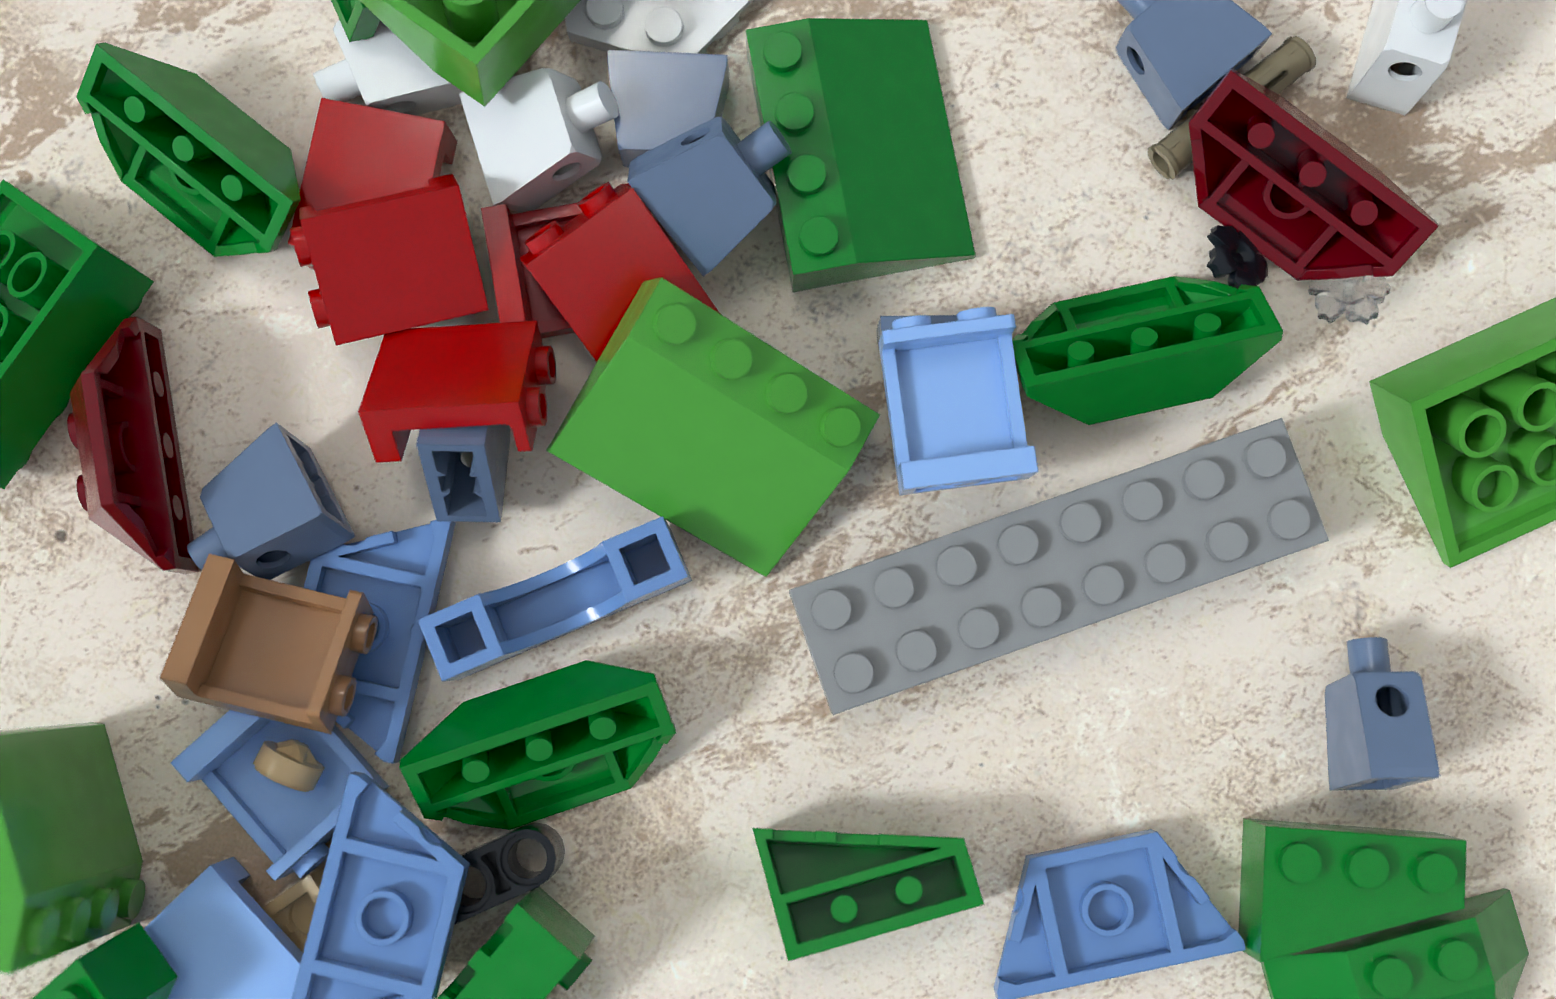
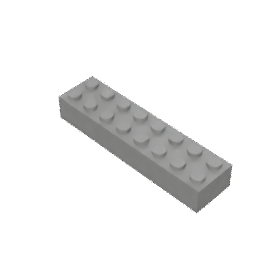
(1057, 566)

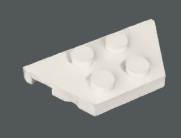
(652, 24)

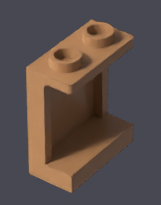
(269, 647)

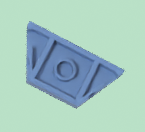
(402, 584)
(381, 903)
(1106, 915)

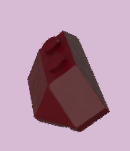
(1298, 188)
(131, 447)

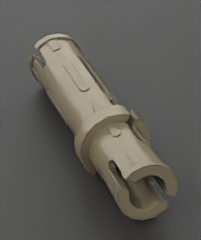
(1273, 72)

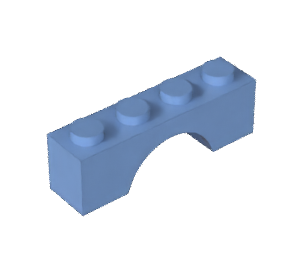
(556, 602)

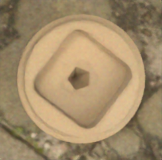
(289, 764)

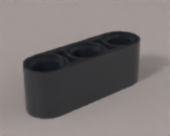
(504, 873)

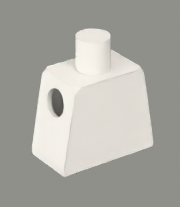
(1406, 32)
(385, 76)
(538, 135)

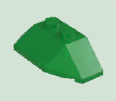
(190, 152)
(1143, 347)
(540, 746)
(1446, 956)

